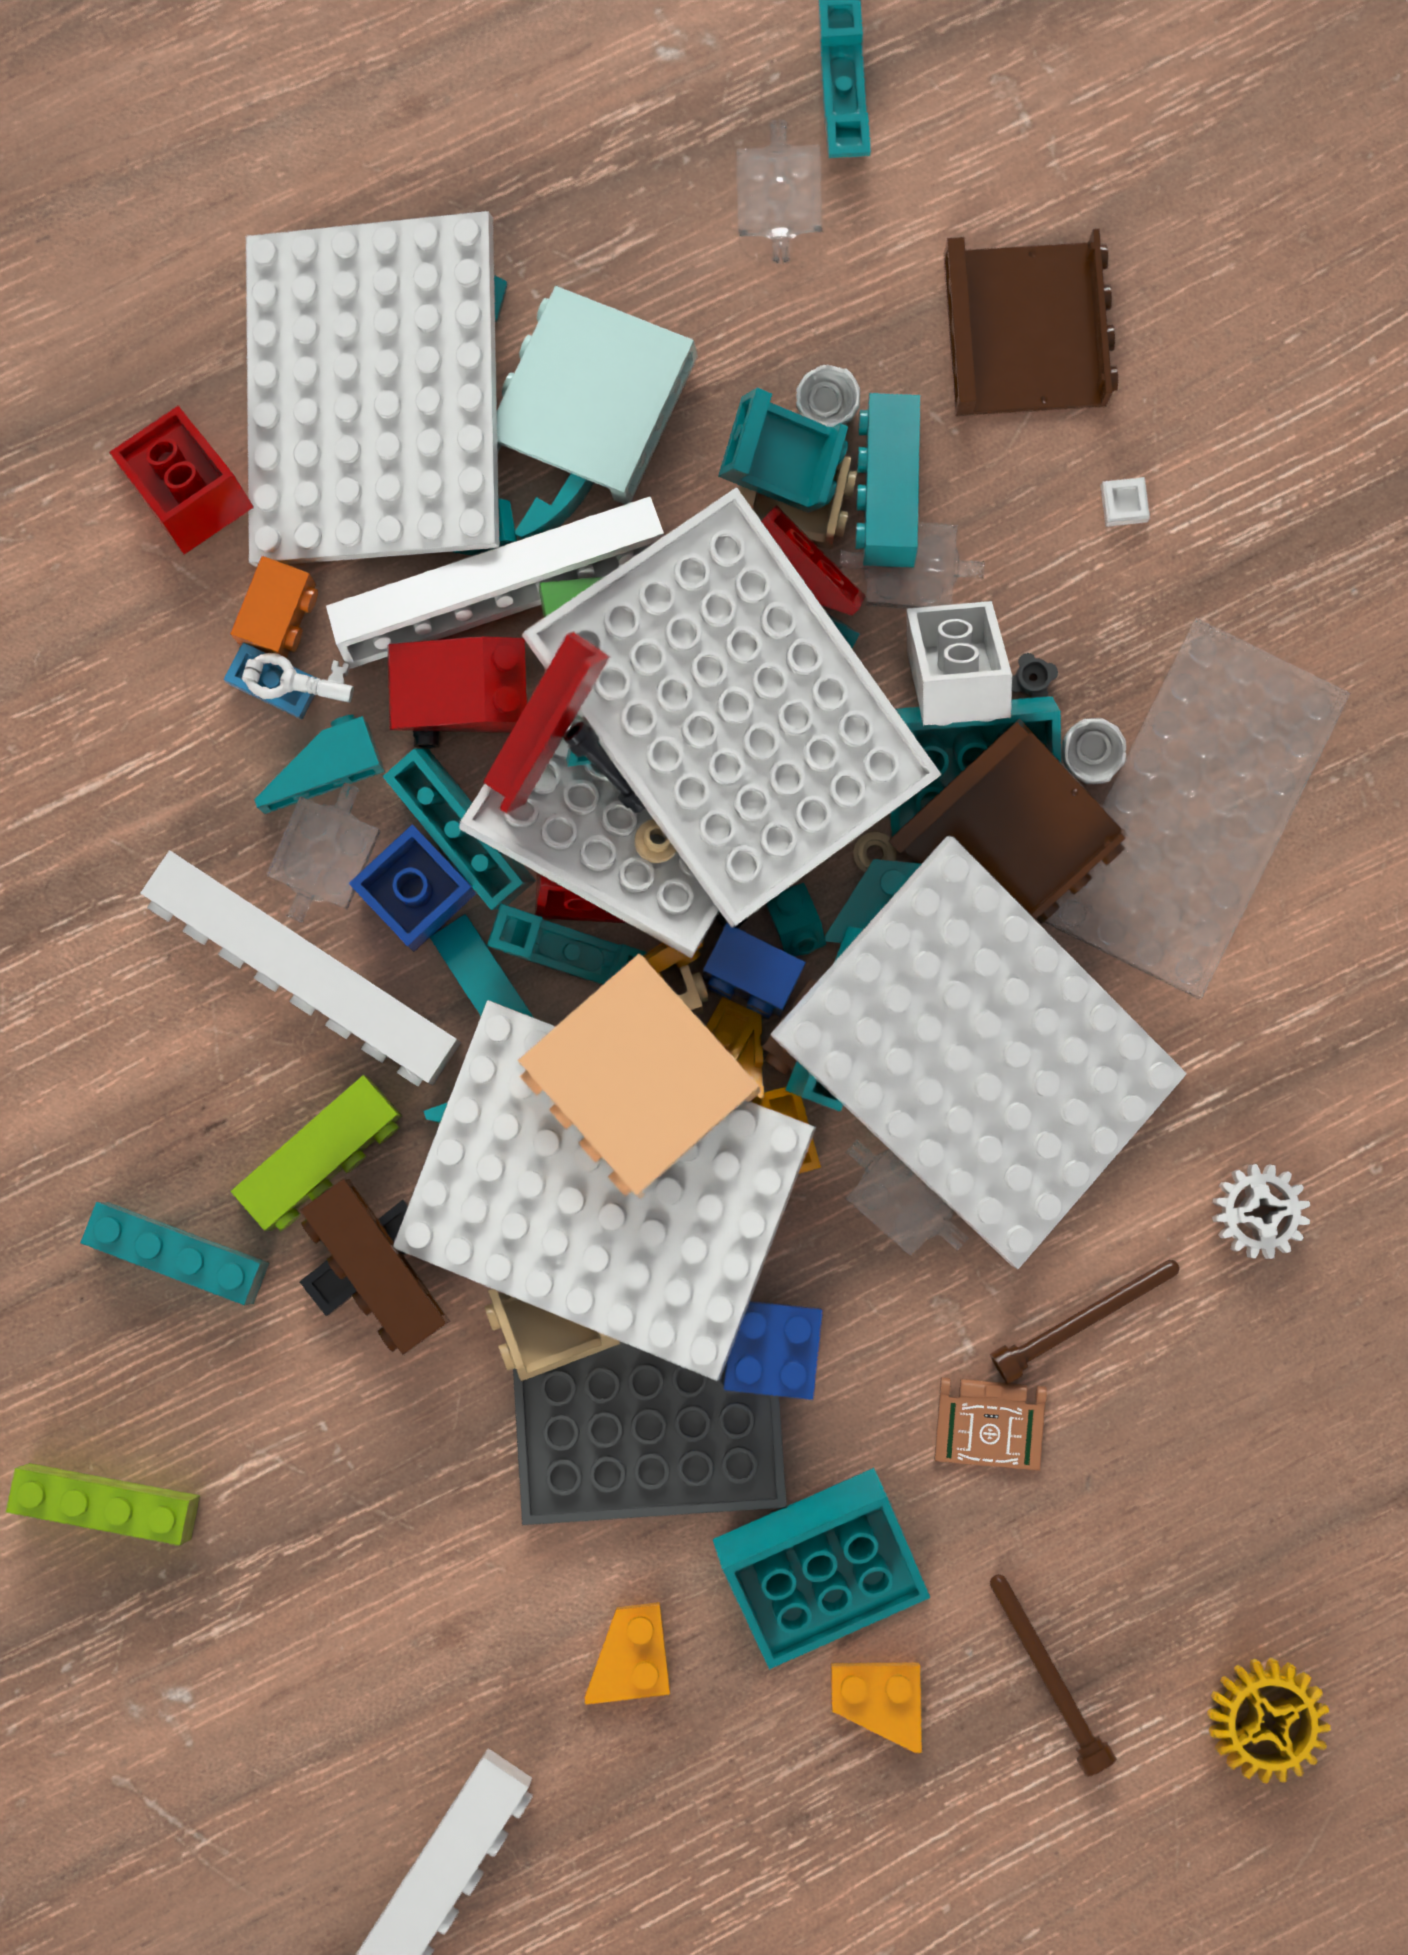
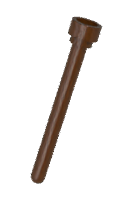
(1013, 1360)
(1093, 1753)

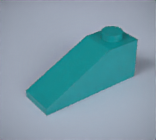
(333, 757)

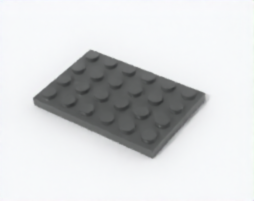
(642, 1440)

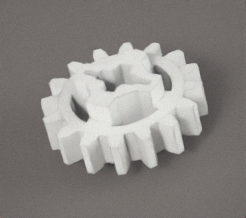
(1259, 1194)

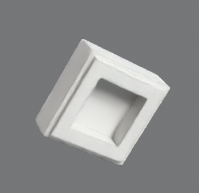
(1125, 501)

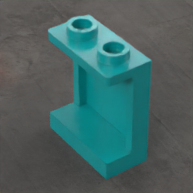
(783, 453)

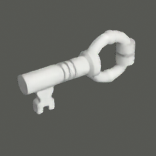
(290, 680)

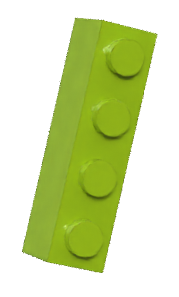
(317, 1154)
(103, 1504)

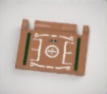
(990, 1425)

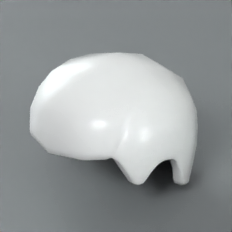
(828, 395)
(1094, 750)

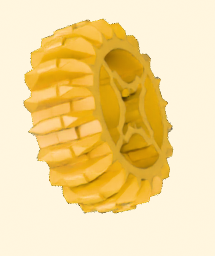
(1286, 1711)

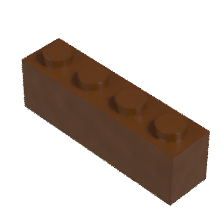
(374, 1266)

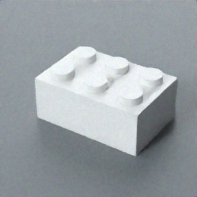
(958, 663)

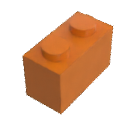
(275, 608)

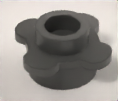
(1030, 665)

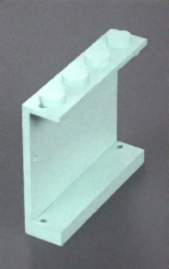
(593, 391)

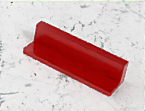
(545, 720)

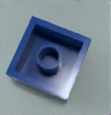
(412, 888)
(752, 971)
(775, 1351)

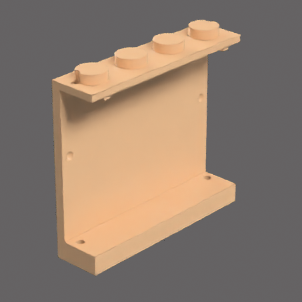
(636, 1076)

